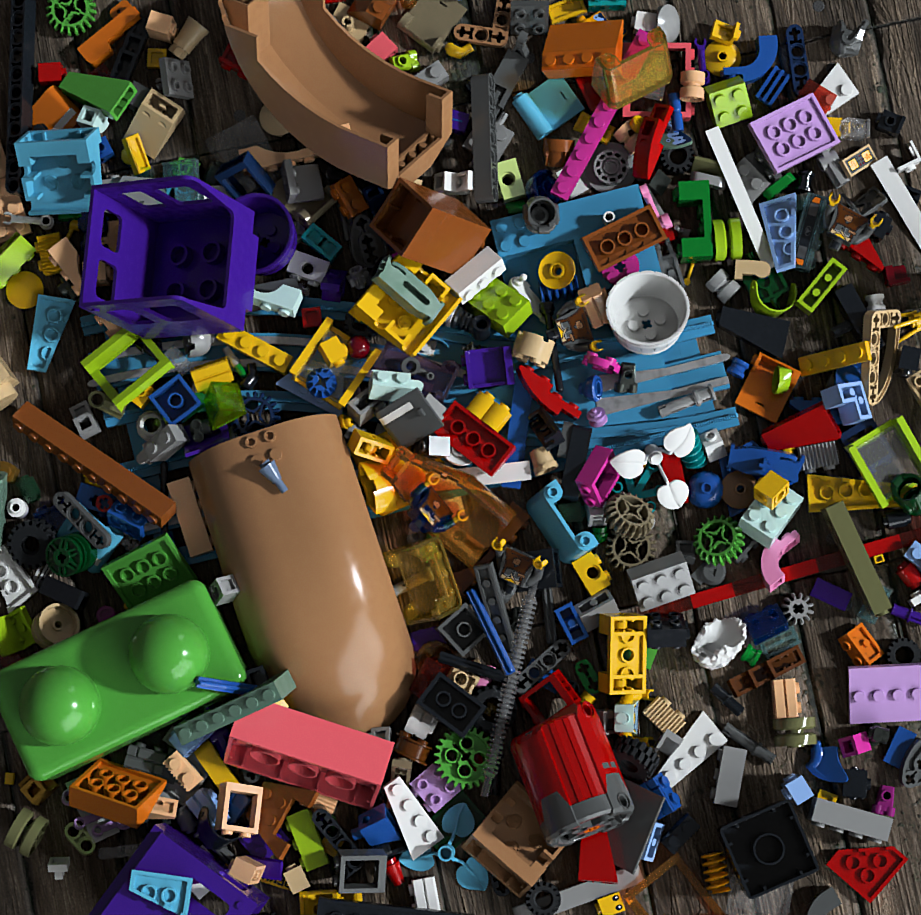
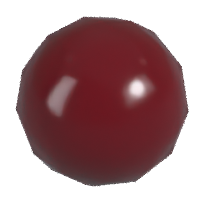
(358, 347)

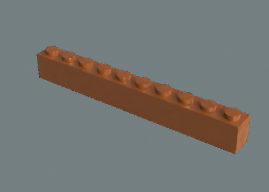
(94, 464)

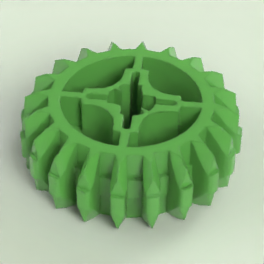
(68, 18)
(706, 532)

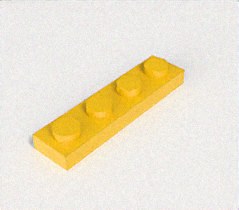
(834, 358)

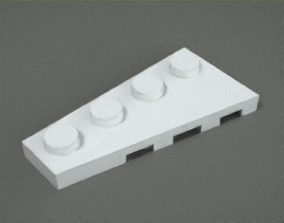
(415, 824)

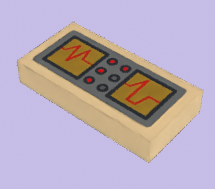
(858, 161)

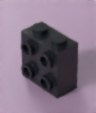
(667, 630)

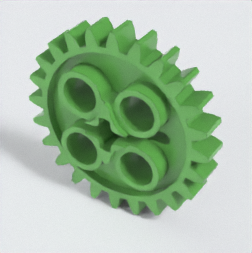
(451, 768)

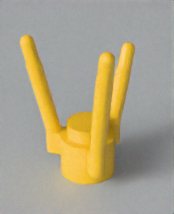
(914, 321)

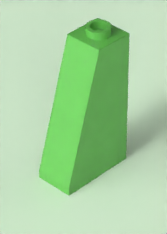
(99, 92)

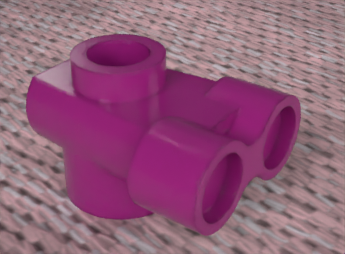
(884, 806)

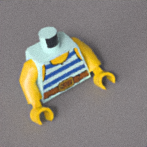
(628, 716)

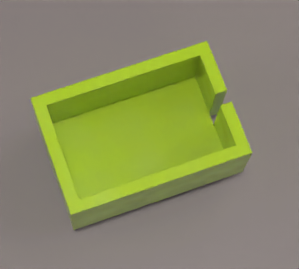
(502, 305)

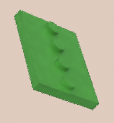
(148, 570)

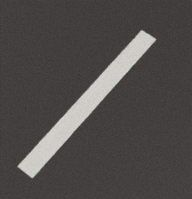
(740, 195)

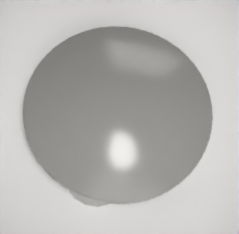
(669, 21)

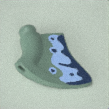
(674, 140)

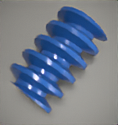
(545, 292)

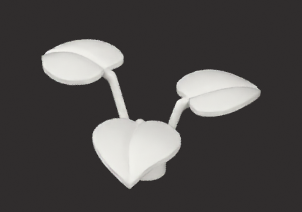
(677, 441)

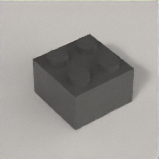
(461, 630)

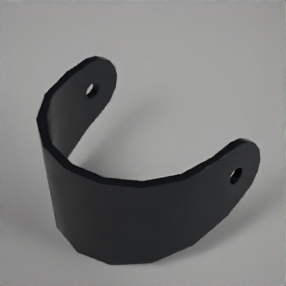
(207, 834)

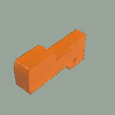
(98, 47)

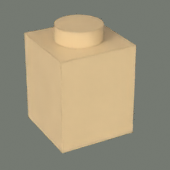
(296, 878)

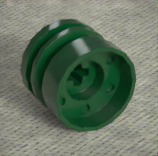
(70, 554)

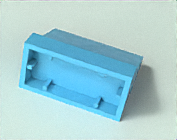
(59, 169)

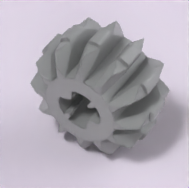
(804, 607)

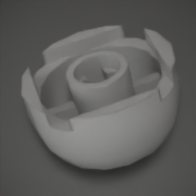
(197, 344)

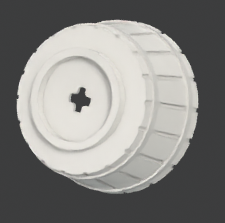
(643, 298)

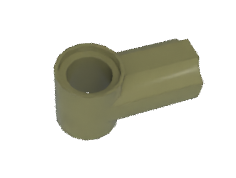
(107, 405)

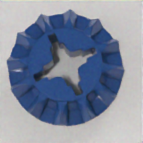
(320, 391)

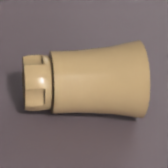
(187, 38)

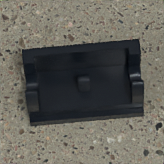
(545, 429)

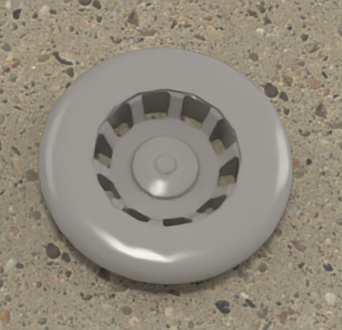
(610, 168)

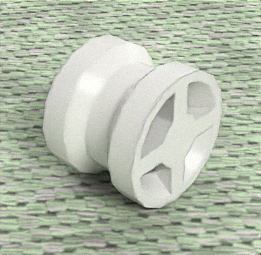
(875, 302)

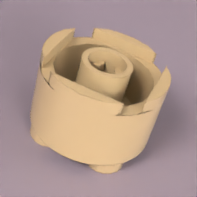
(532, 348)

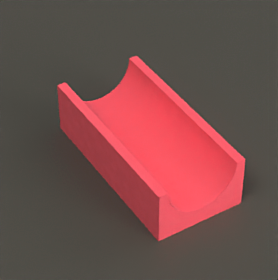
(310, 754)

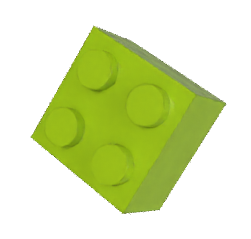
(728, 102)

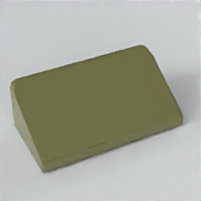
(707, 166)

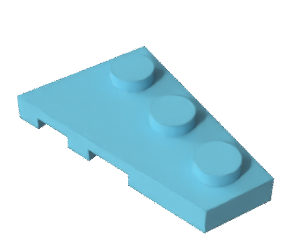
(163, 889)

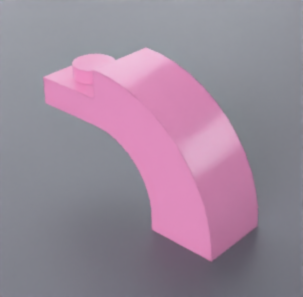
(770, 570)

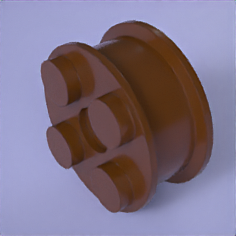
(412, 749)

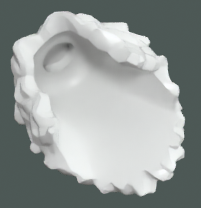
(718, 642)

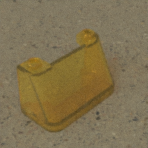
(634, 76)
(427, 580)

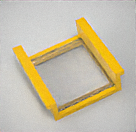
(348, 375)

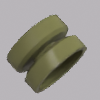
(794, 732)
(26, 832)

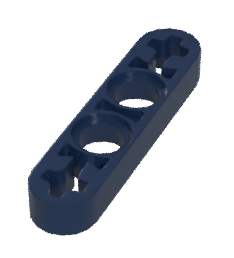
(796, 61)

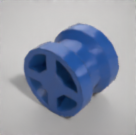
(737, 368)

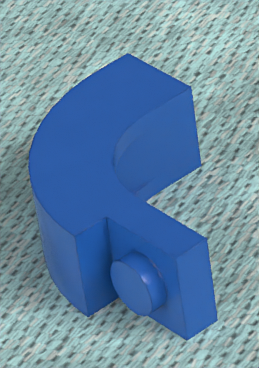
(765, 56)

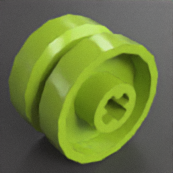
(727, 239)

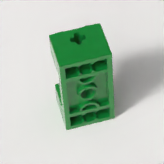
(695, 195)

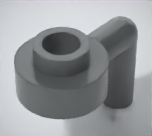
(416, 369)

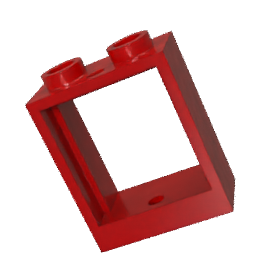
(560, 684)

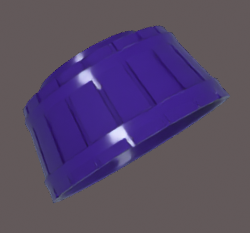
(276, 224)

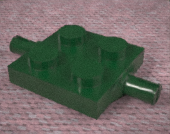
(769, 288)

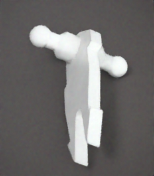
(522, 286)

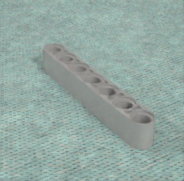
(585, 892)

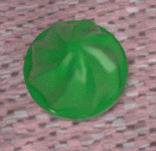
(600, 533)

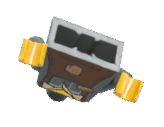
(846, 225)
(573, 327)
(517, 566)

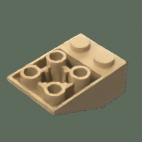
(155, 122)

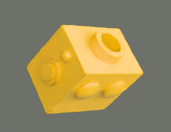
(771, 489)

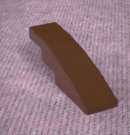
(766, 671)

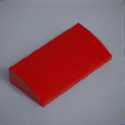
(475, 439)

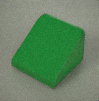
(514, 207)

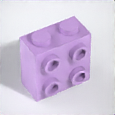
(433, 789)

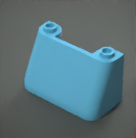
(554, 527)

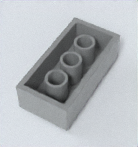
(848, 818)

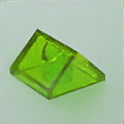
(223, 403)

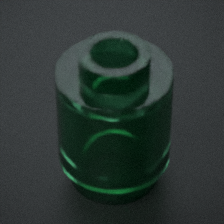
(28, 489)

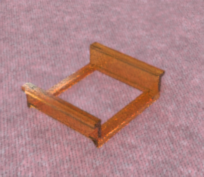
(676, 859)

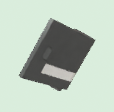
(408, 418)

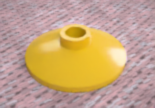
(713, 61)
(549, 267)

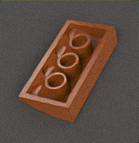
(623, 238)

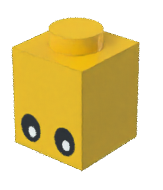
(610, 904)

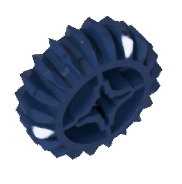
(260, 409)

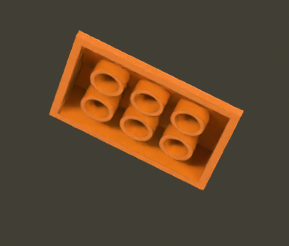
(574, 46)
(116, 792)

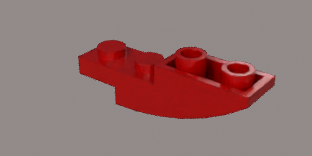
(648, 141)
(539, 390)

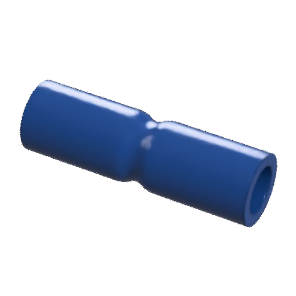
(676, 117)

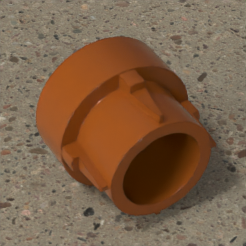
(557, 151)

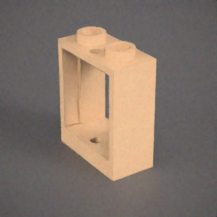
(223, 805)

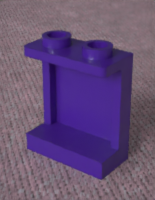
(488, 367)

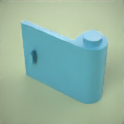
(547, 106)

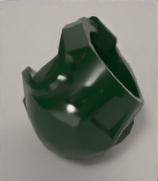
(912, 499)

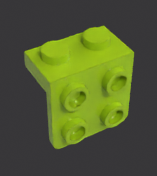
(15, 632)

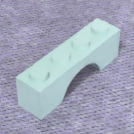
(283, 300)

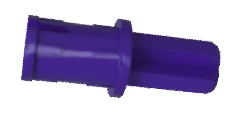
(905, 613)

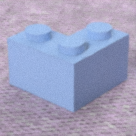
(849, 400)

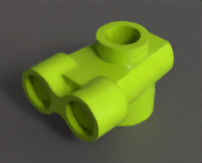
(406, 61)

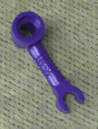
(700, 49)

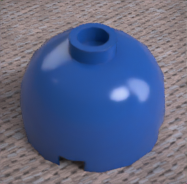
(705, 489)

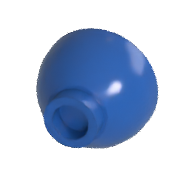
(592, 388)

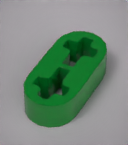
(779, 186)
(584, 680)

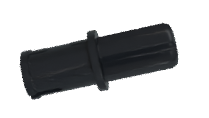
(727, 699)

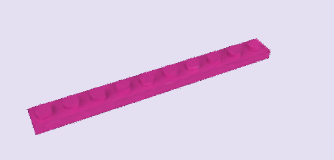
(591, 136)

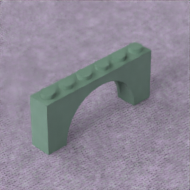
(209, 720)

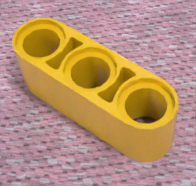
(213, 764)

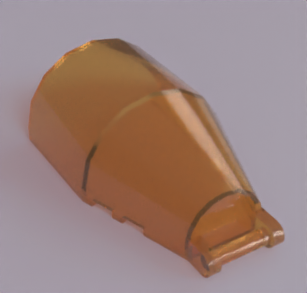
(459, 491)

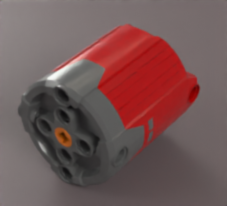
(572, 776)

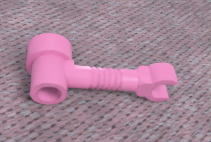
(664, 219)

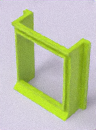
(109, 351)

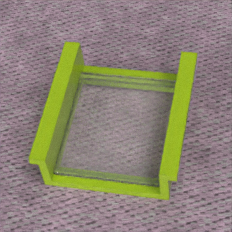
(884, 454)

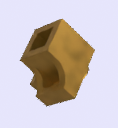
(37, 791)

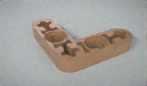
(495, 30)

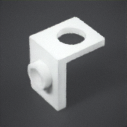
(910, 166)

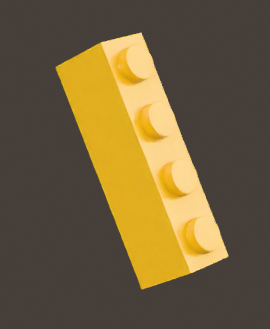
(258, 350)

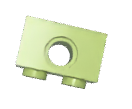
(514, 191)

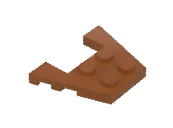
(275, 806)

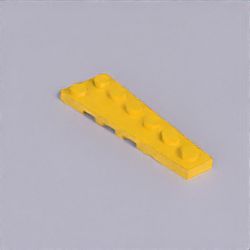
(855, 494)

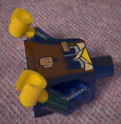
(429, 510)

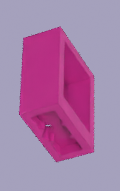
(597, 477)

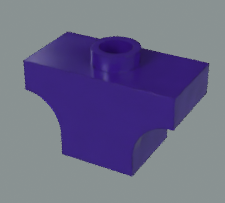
(334, 285)

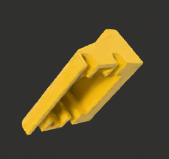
(393, 321)

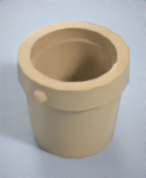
(542, 461)

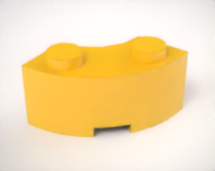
(378, 491)

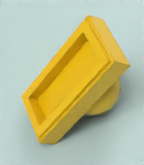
(134, 154)

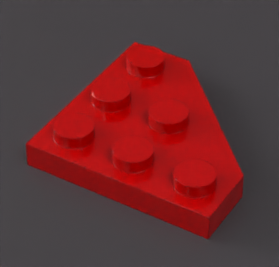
(867, 868)

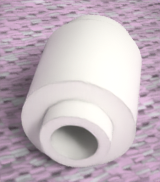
(23, 508)

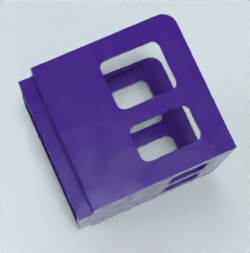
(174, 262)
(174, 853)

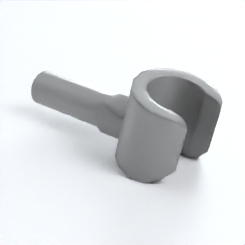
(683, 232)

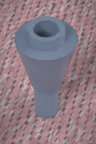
(271, 472)

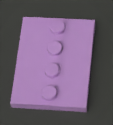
(793, 133)
(884, 693)

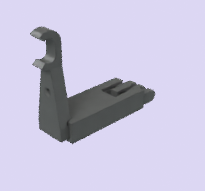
(511, 71)

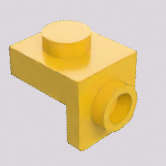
(724, 32)

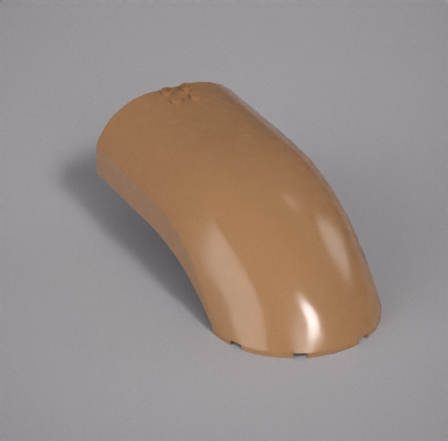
(309, 571)

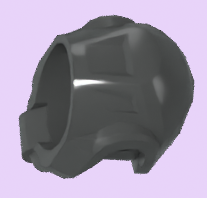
(845, 42)
(540, 215)

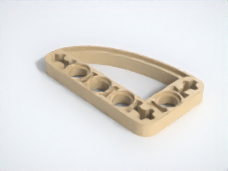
(872, 324)

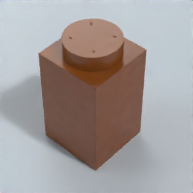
(429, 227)

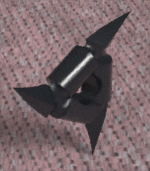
(143, 348)

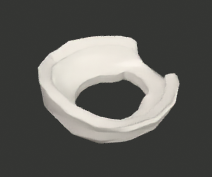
(140, 424)

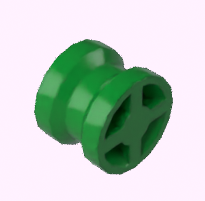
(750, 655)

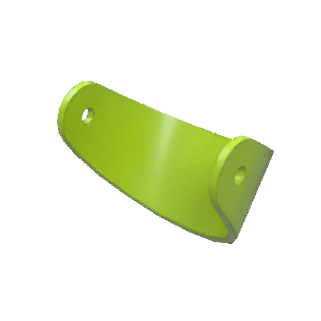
(762, 309)

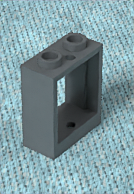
(380, 866)

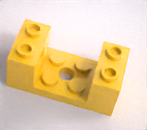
(624, 633)

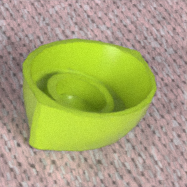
(781, 380)

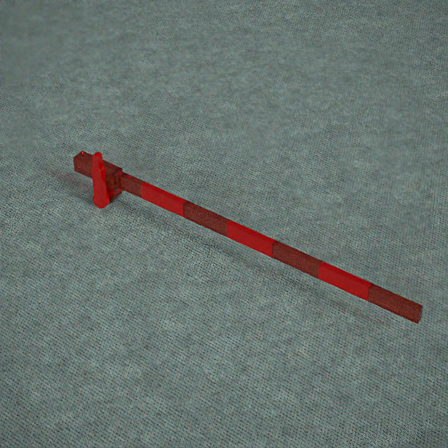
(791, 572)

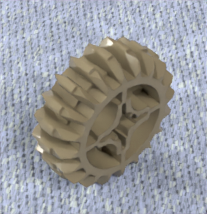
(628, 515)
(639, 561)

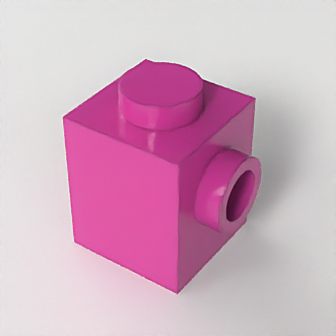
(854, 744)

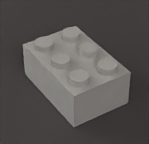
(660, 581)

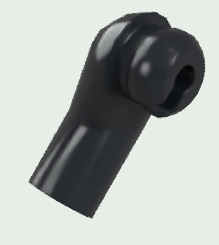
(251, 379)

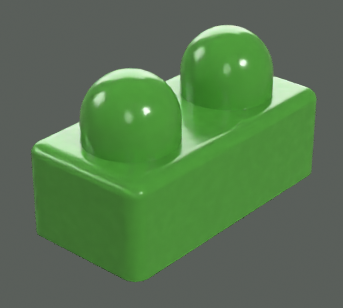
(118, 680)

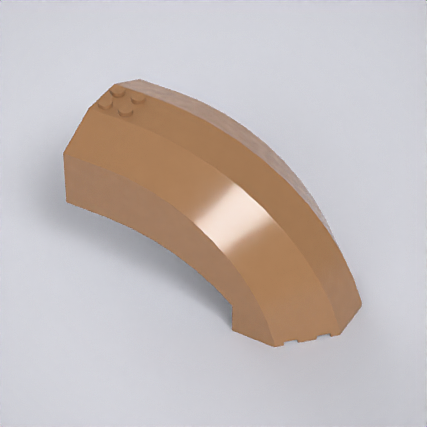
(322, 77)

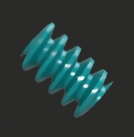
(697, 457)

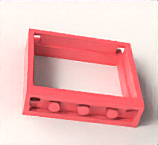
(689, 55)

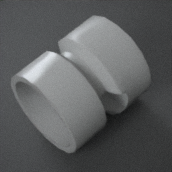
(723, 286)

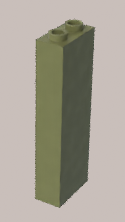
(856, 559)

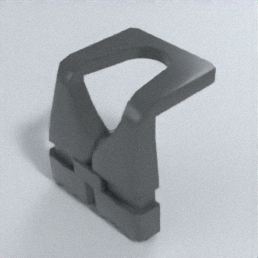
(870, 200)

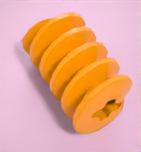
(715, 872)

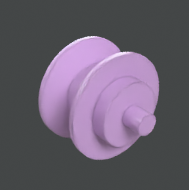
(597, 417)

